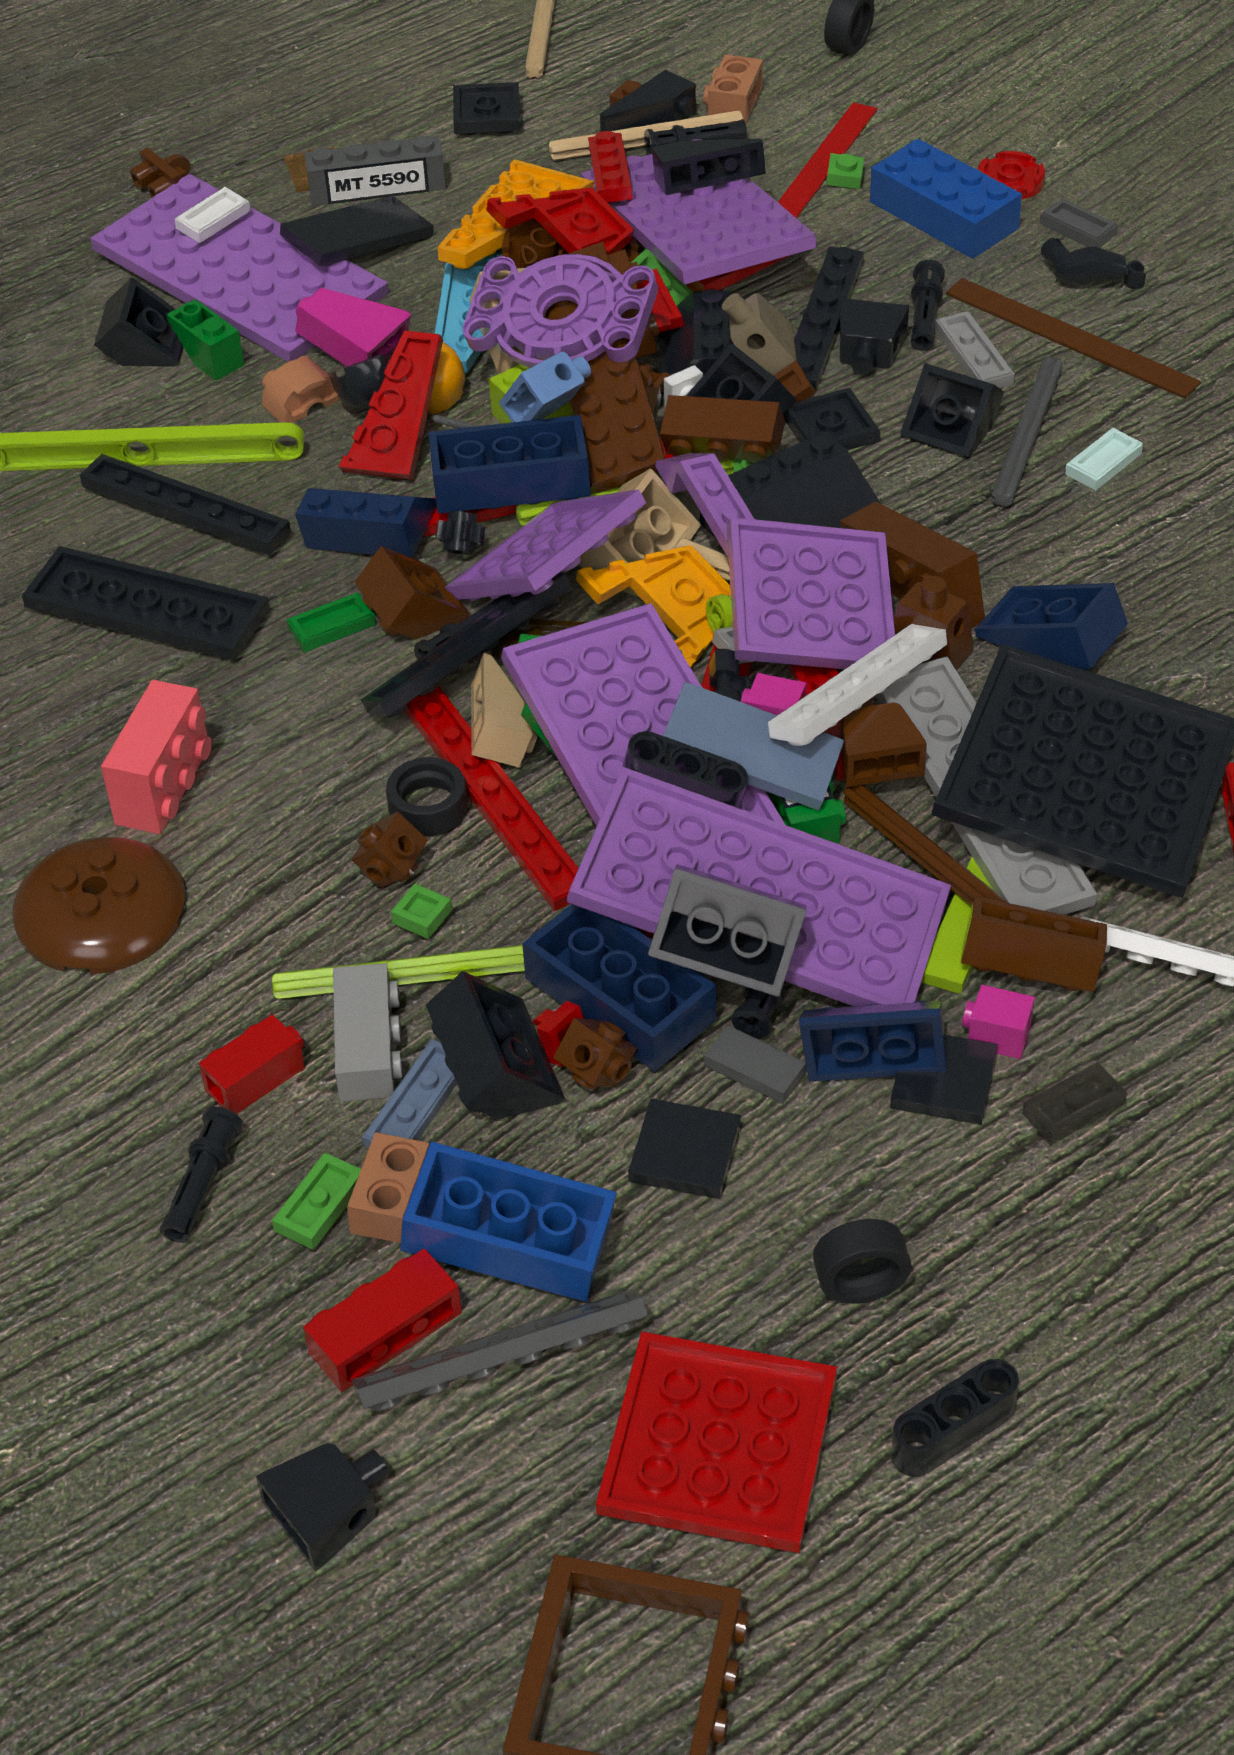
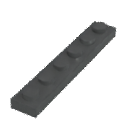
(480, 1356)

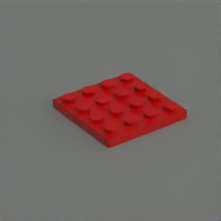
(718, 1442)

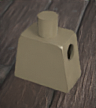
(760, 331)

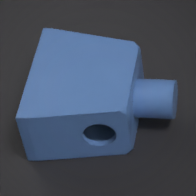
(545, 387)

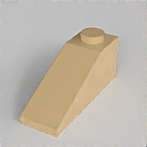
(496, 717)

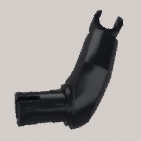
(1091, 265)

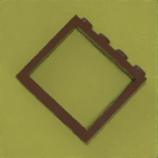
(636, 1587)

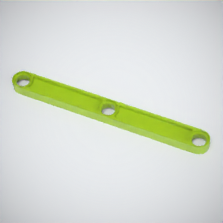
(165, 446)

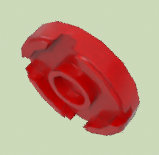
(1016, 171)

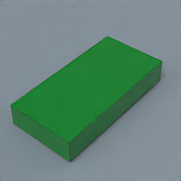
(331, 622)

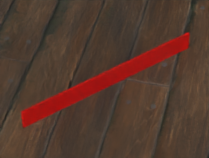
(816, 169)

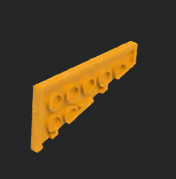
(480, 232)

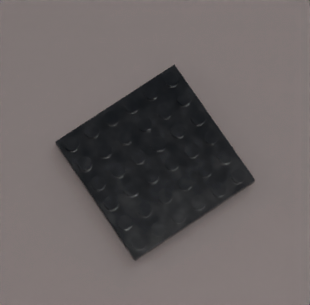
(1088, 770)

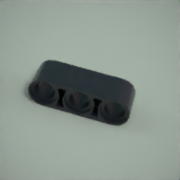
(687, 767)
(947, 1437)

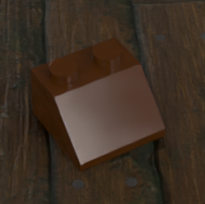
(408, 595)

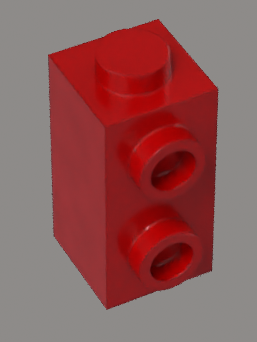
(252, 1064)

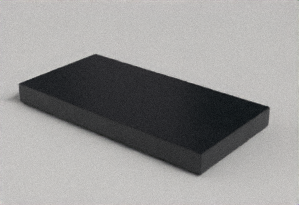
(356, 230)

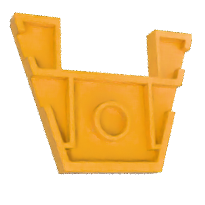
(676, 586)

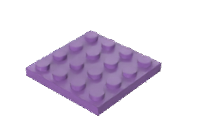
(547, 546)
(807, 593)

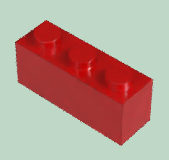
(382, 1319)

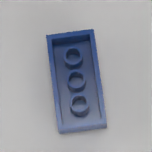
(945, 198)
(508, 1221)

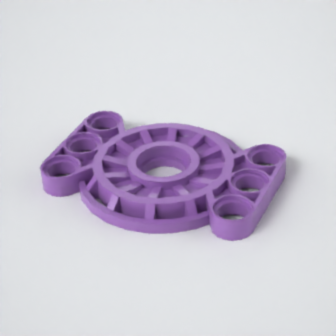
(587, 332)

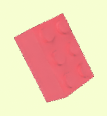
(156, 757)

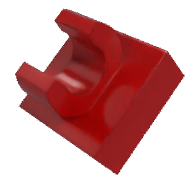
(554, 1025)

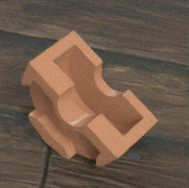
(295, 388)

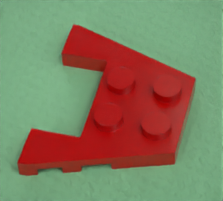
(571, 216)

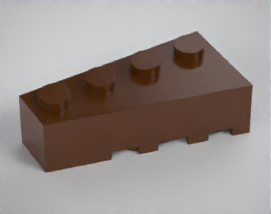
(921, 552)

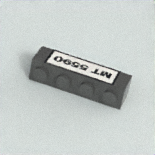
(375, 170)

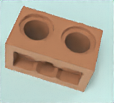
(734, 86)
(385, 1182)

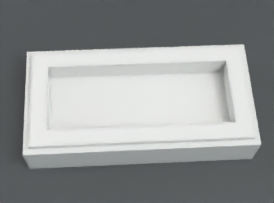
(212, 214)

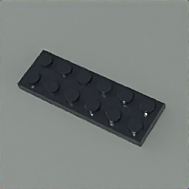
(146, 602)

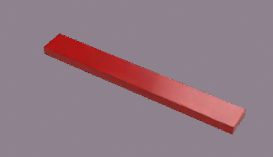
(496, 798)

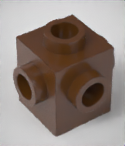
(389, 850)
(595, 1053)

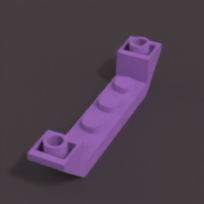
(708, 487)

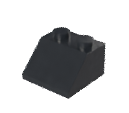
(137, 328)
(741, 378)
(951, 410)

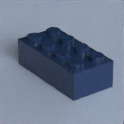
(509, 464)
(613, 979)

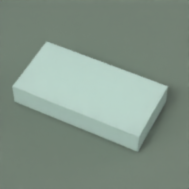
(1104, 459)

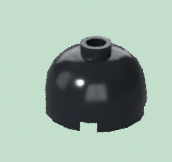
(360, 381)

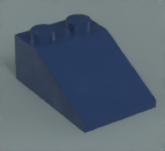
(1057, 621)

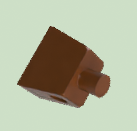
(933, 607)
(880, 745)

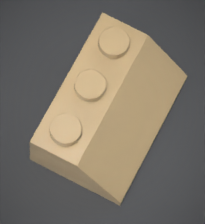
(656, 528)

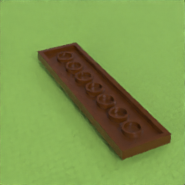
(613, 410)

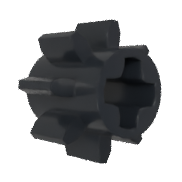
(460, 532)

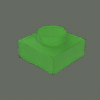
(845, 171)
(421, 911)

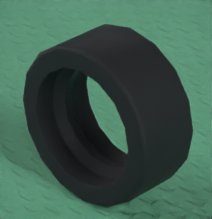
(848, 25)
(428, 773)
(859, 1241)

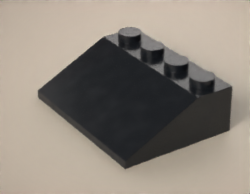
(804, 485)

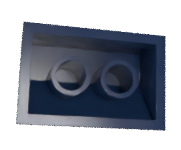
(363, 521)
(873, 1040)

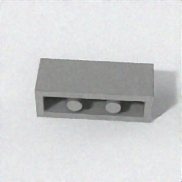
(365, 1032)

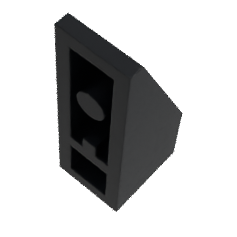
(657, 101)
(706, 163)

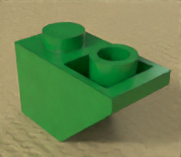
(207, 338)

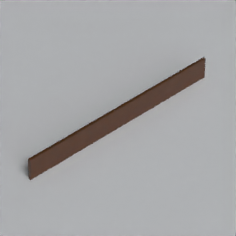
(1074, 338)

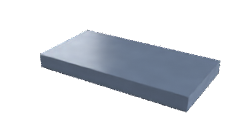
(743, 736)

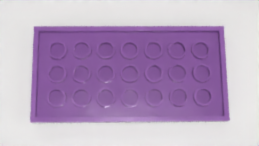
(708, 227)
(238, 273)
(600, 688)
(864, 917)

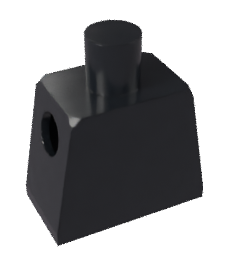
(871, 333)
(322, 1499)

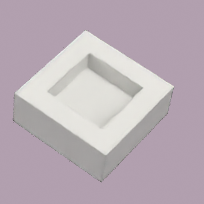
(681, 382)

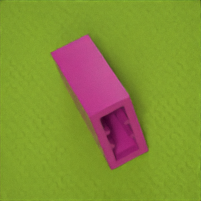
(350, 326)

